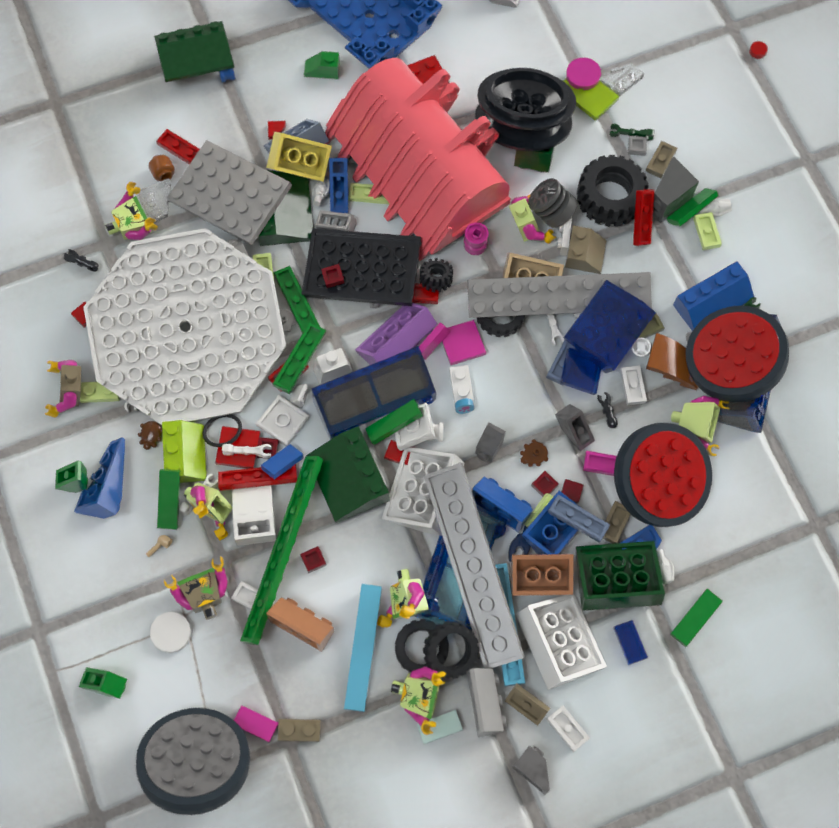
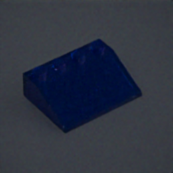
(609, 326)

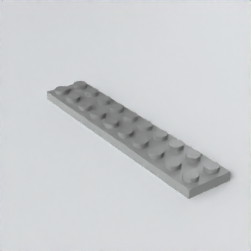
(547, 293)
(474, 566)

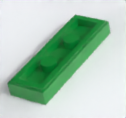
(692, 207)
(393, 422)
(168, 499)
(696, 617)

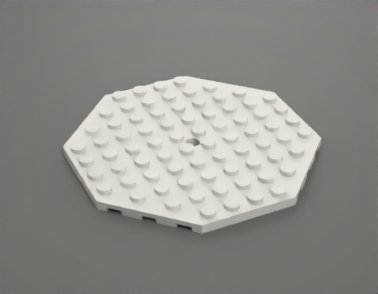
(174, 372)

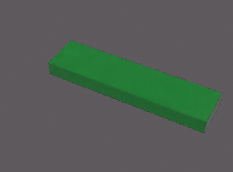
(296, 301)
(299, 358)

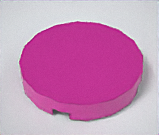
(583, 73)

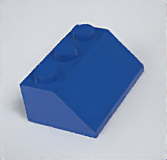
(502, 503)
(548, 533)

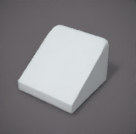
(299, 395)

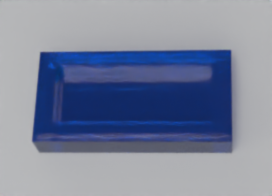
(630, 642)

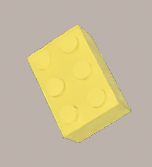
(298, 156)

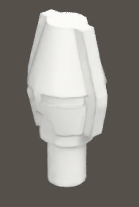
(320, 191)
(717, 207)
(666, 568)

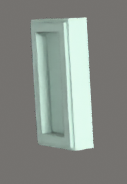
(446, 725)

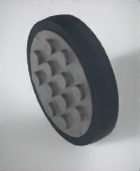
(192, 761)

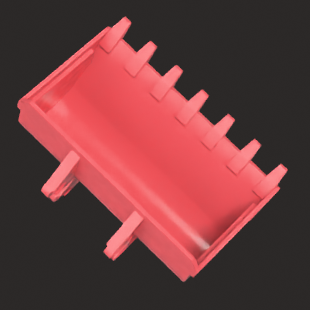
(418, 153)

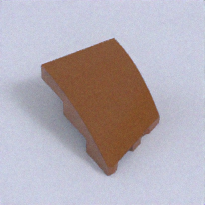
(670, 360)

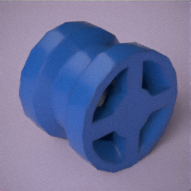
(227, 74)

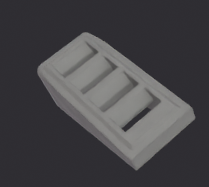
(348, 221)

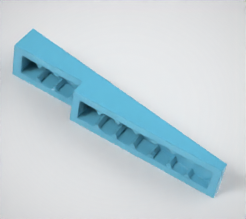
(363, 647)

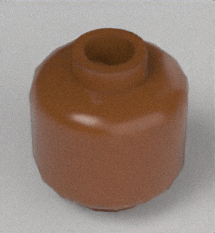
(161, 167)

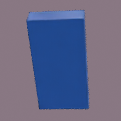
(282, 461)

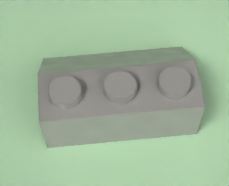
(486, 702)

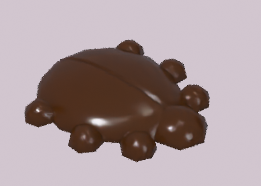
(150, 434)
(534, 453)

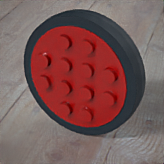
(737, 353)
(663, 474)

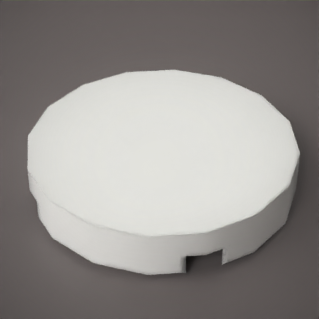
(170, 632)

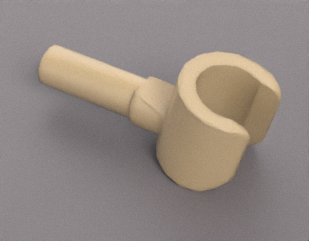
(163, 541)

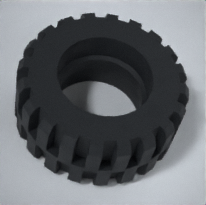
(610, 170)

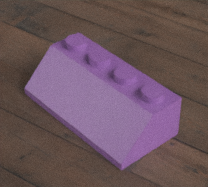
(397, 333)

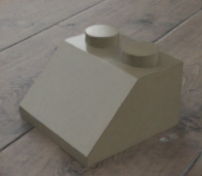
(585, 250)

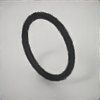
(228, 442)

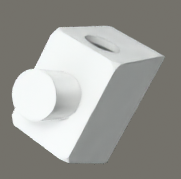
(331, 366)

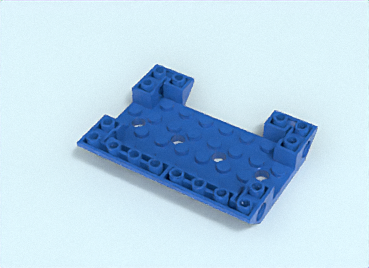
(371, 36)

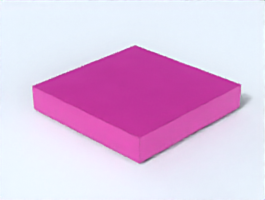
(463, 343)

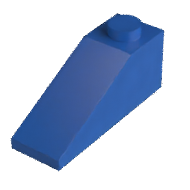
(338, 184)

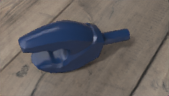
(519, 542)

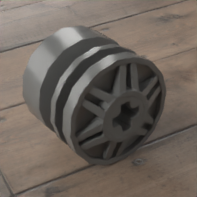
(552, 203)

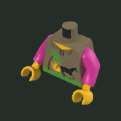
(69, 386)
(201, 590)

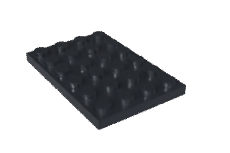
(372, 264)

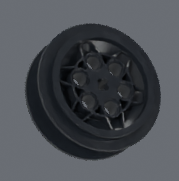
(527, 108)

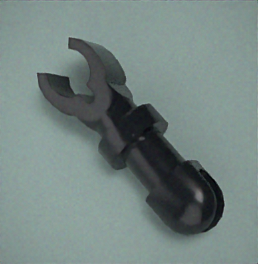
(73, 257)
(608, 410)

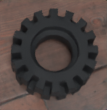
(436, 267)

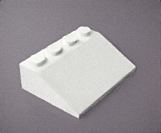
(409, 495)
(560, 640)

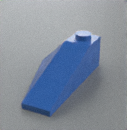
(105, 491)

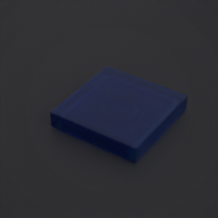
(580, 372)

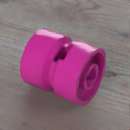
(475, 238)

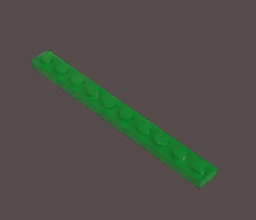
(281, 550)

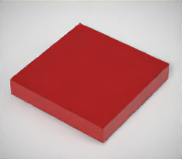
(246, 438)

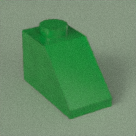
(323, 65)
(72, 477)
(103, 682)

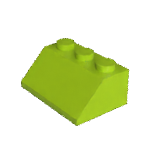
(184, 449)

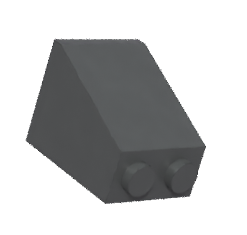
(673, 190)

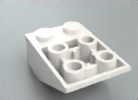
(253, 515)

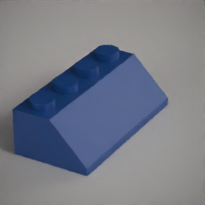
(721, 290)

